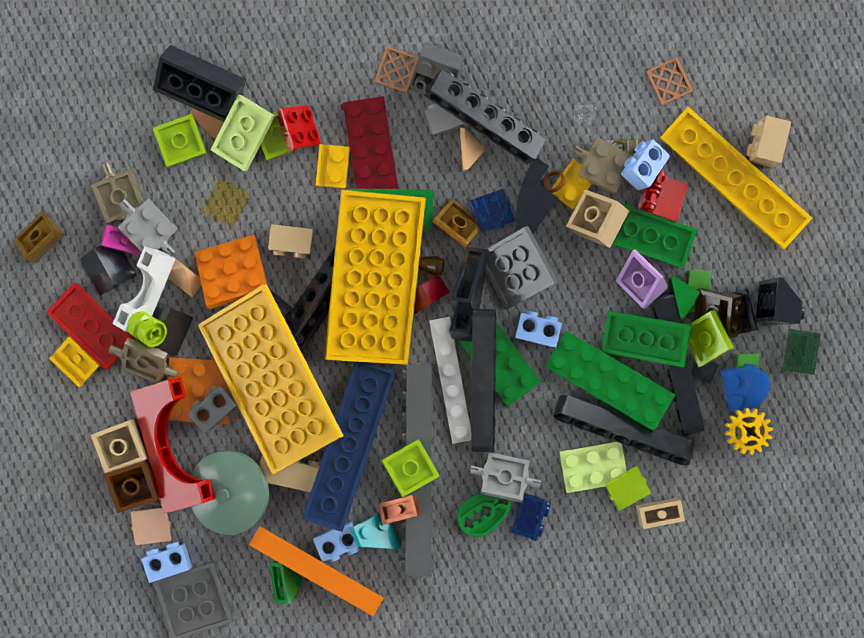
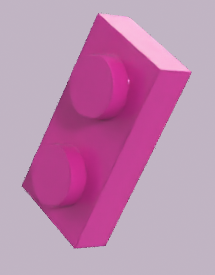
(115, 239)

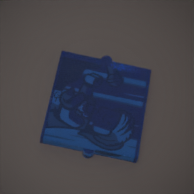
(492, 210)

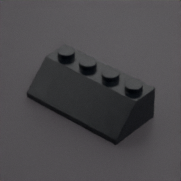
(197, 83)
(778, 303)

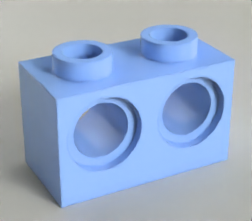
(647, 166)
(537, 334)
(336, 538)
(168, 566)

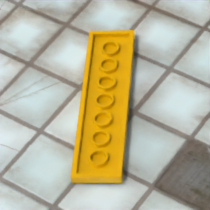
(735, 178)

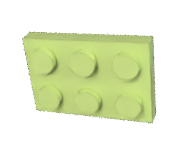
(242, 132)
(592, 466)

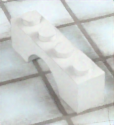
(155, 269)

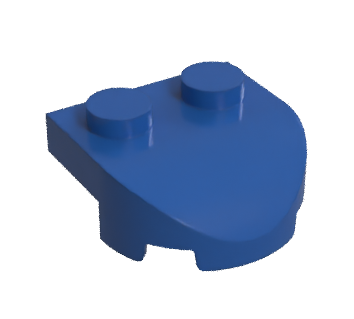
(745, 386)

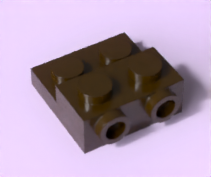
(727, 306)

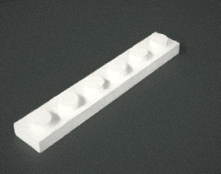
(451, 380)

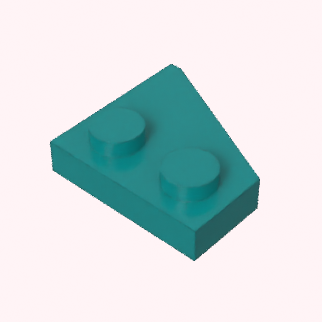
(374, 535)

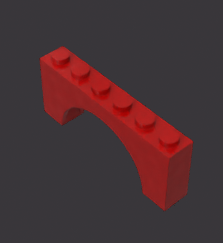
(174, 485)

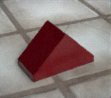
(429, 293)

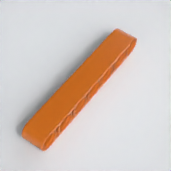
(316, 571)

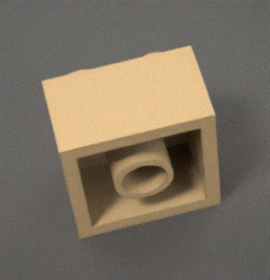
(769, 141)
(597, 218)
(120, 445)

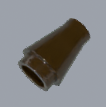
(432, 265)

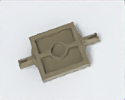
(602, 164)
(115, 189)
(143, 360)

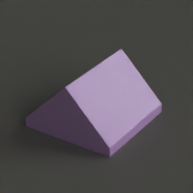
(641, 280)

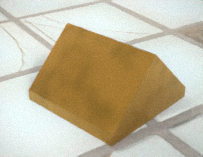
(457, 223)
(38, 238)

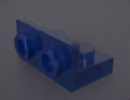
(530, 516)

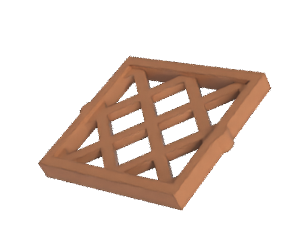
(401, 55)
(662, 66)

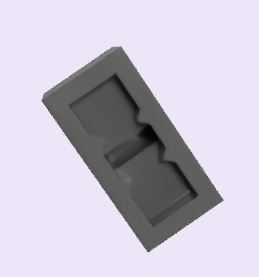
(215, 412)

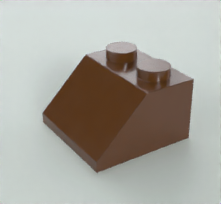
(131, 486)

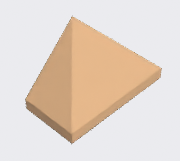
(470, 149)
(184, 278)

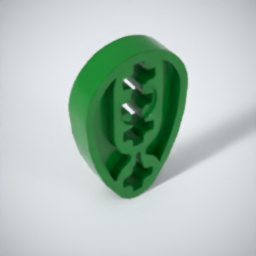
(487, 523)

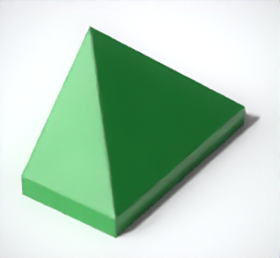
(683, 294)
(284, 582)

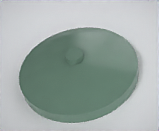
(238, 490)

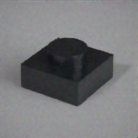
(705, 372)

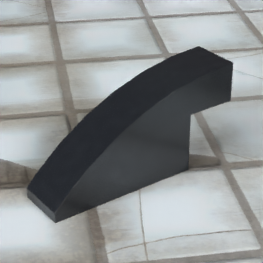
(533, 199)
(467, 293)

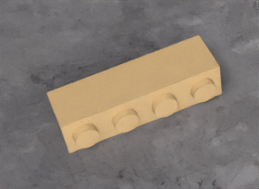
(297, 476)

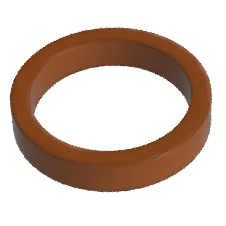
(560, 185)

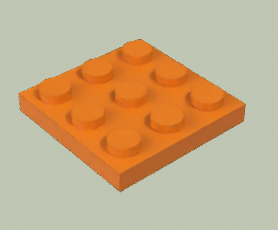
(230, 271)
(198, 378)

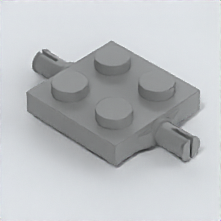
(147, 226)
(505, 477)

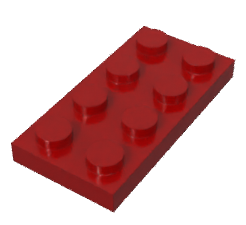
(88, 324)

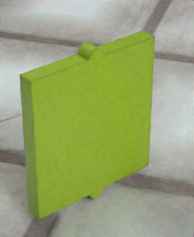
(628, 488)

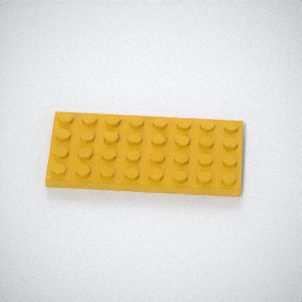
(374, 277)
(270, 379)

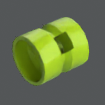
(146, 328)

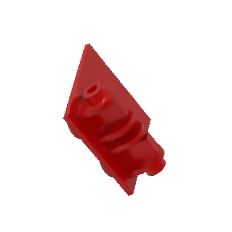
(299, 127)
(663, 197)

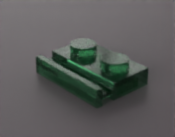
(801, 351)

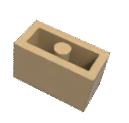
(290, 240)
(660, 513)

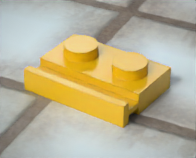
(332, 166)
(573, 186)
(74, 361)

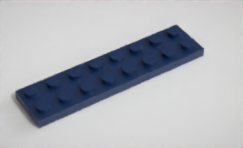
(347, 456)

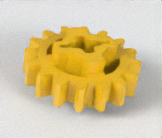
(742, 438)

